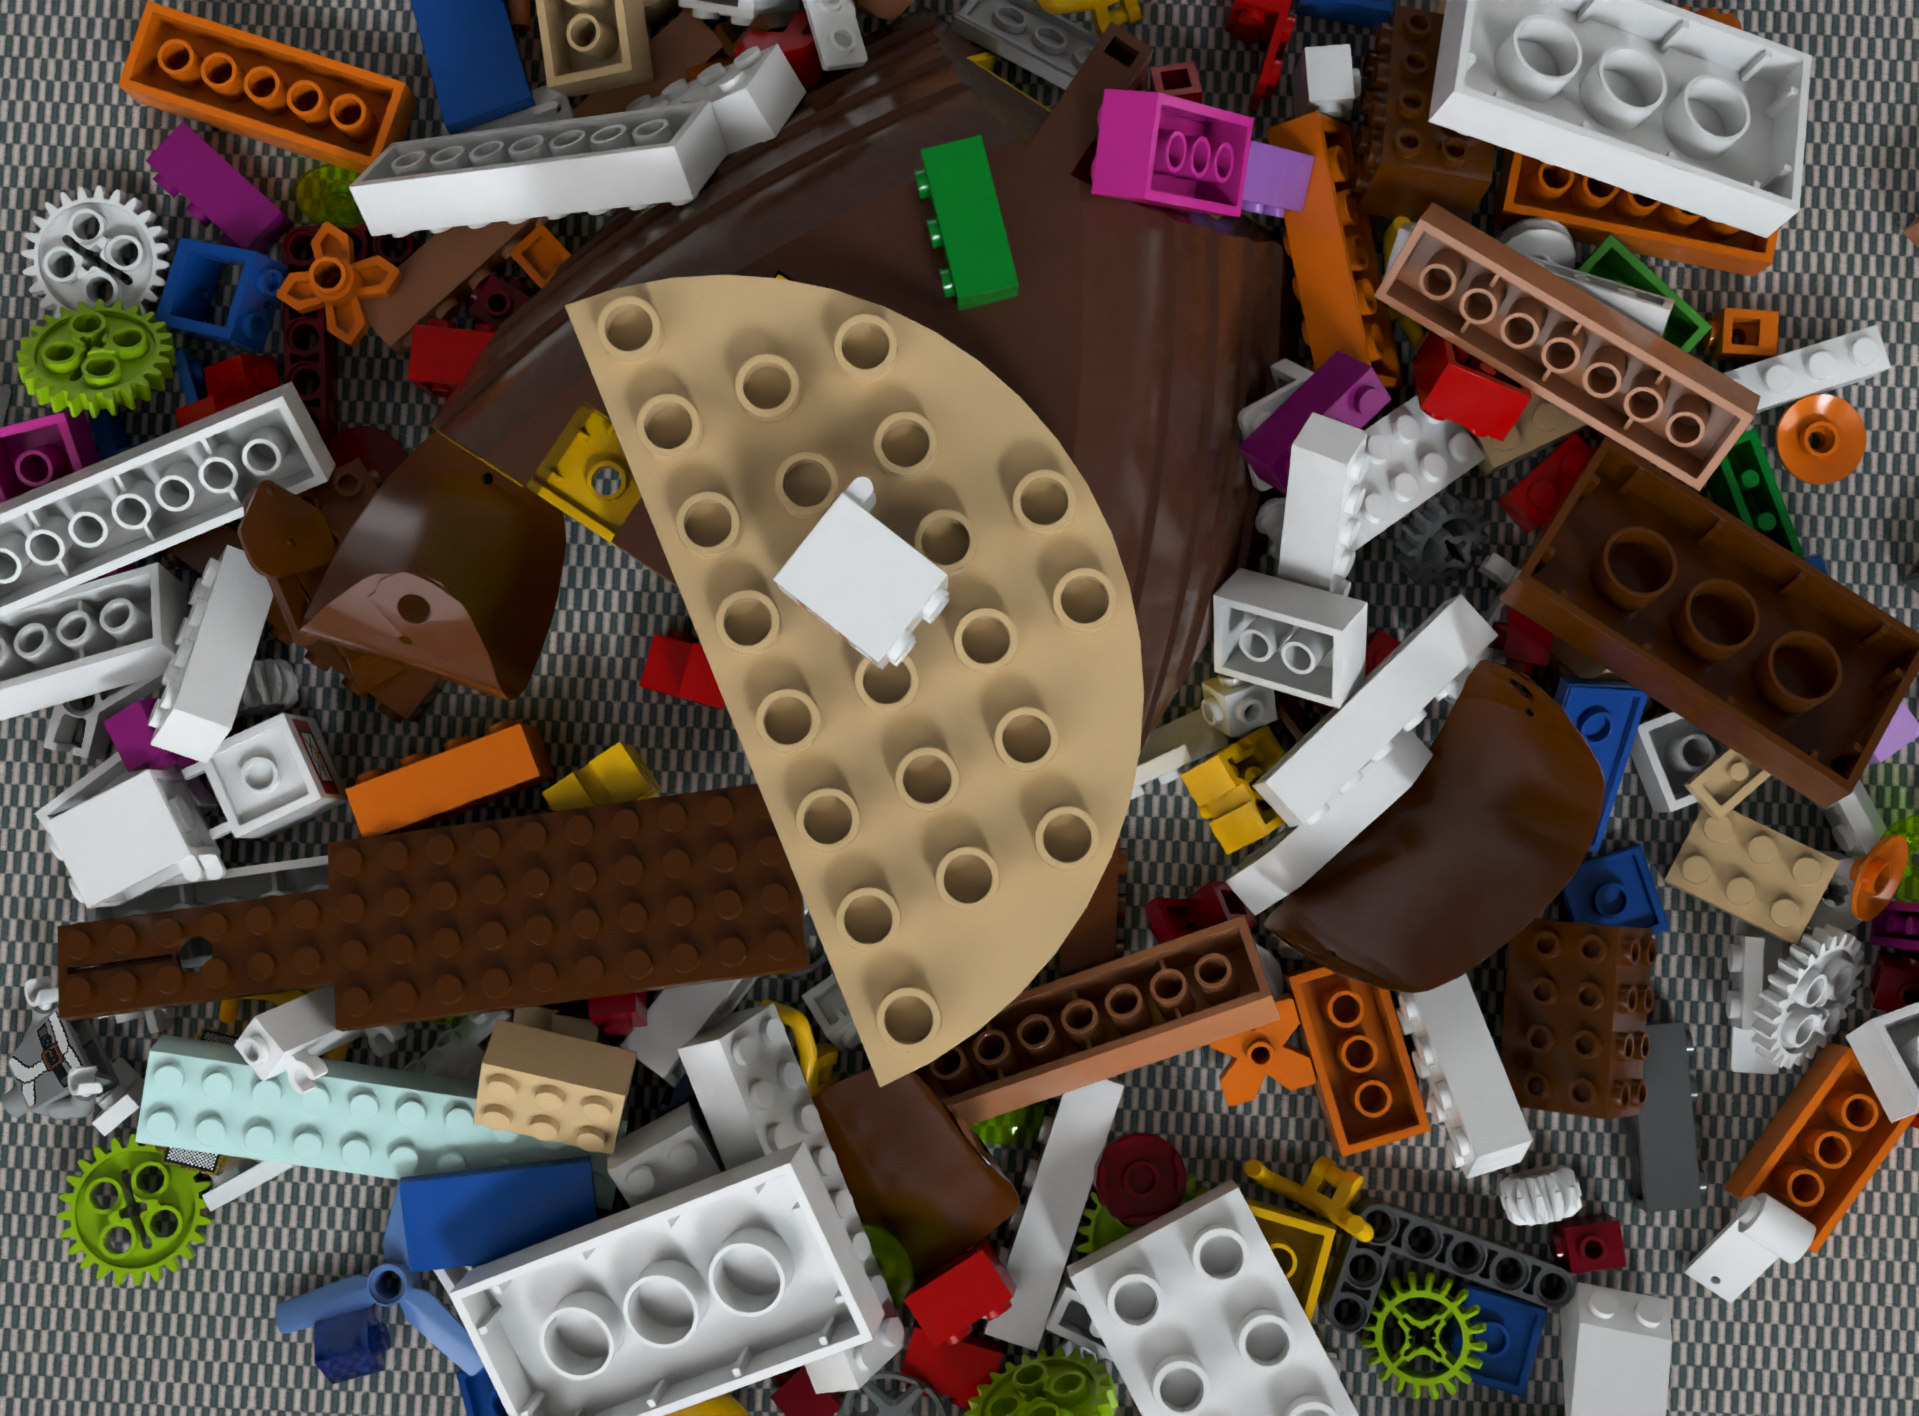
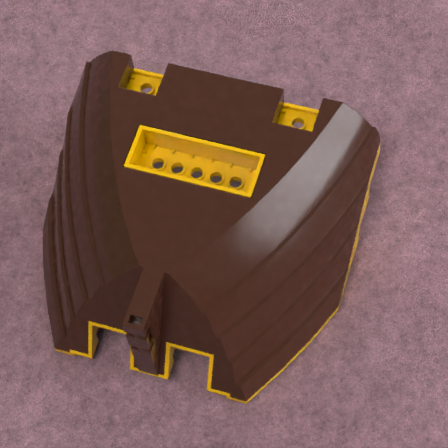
(1125, 335)

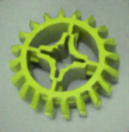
(1440, 1351)

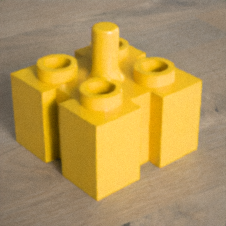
(609, 778)
(1226, 792)

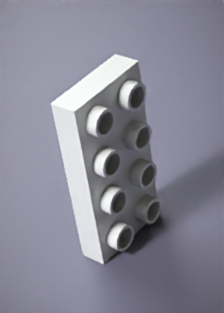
(1633, 100)
(673, 1297)
(1207, 1317)

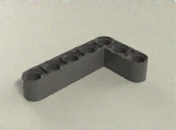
(1436, 1252)

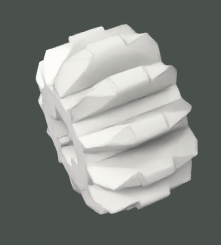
(268, 688)
(1540, 1195)

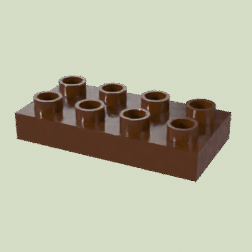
(1717, 623)

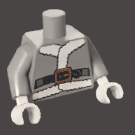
(58, 1063)

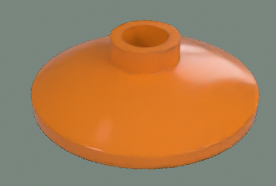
(1840, 436)
(1878, 876)

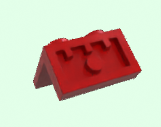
(1268, 23)

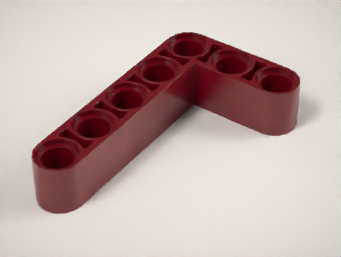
(322, 358)

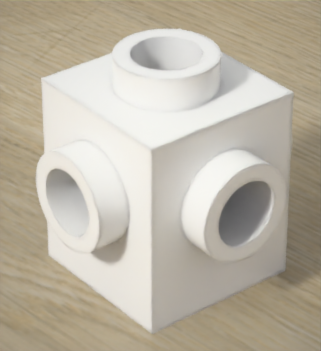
(1237, 705)

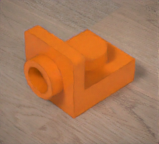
(540, 255)

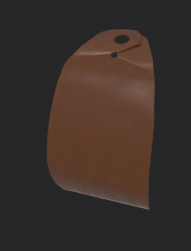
(446, 574)
(1463, 851)
(914, 1166)

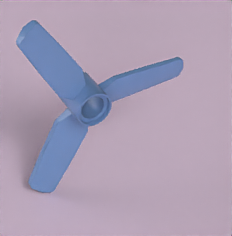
(362, 1291)

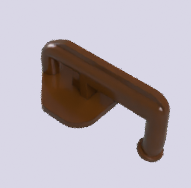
(282, 539)

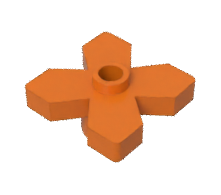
(339, 284)
(1276, 1058)

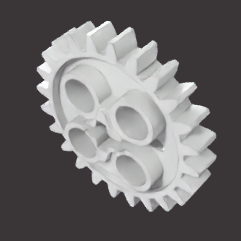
(119, 227)
(1807, 996)

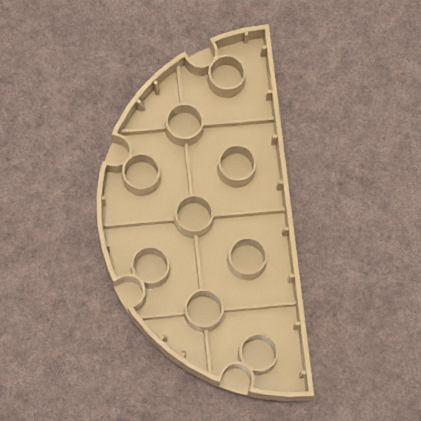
(929, 805)

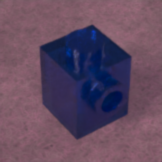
(351, 1345)

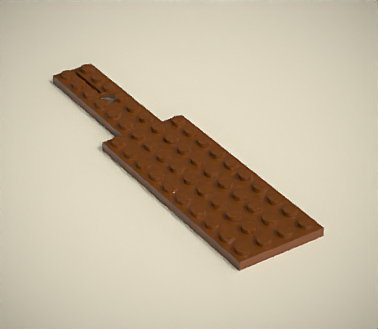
(479, 918)

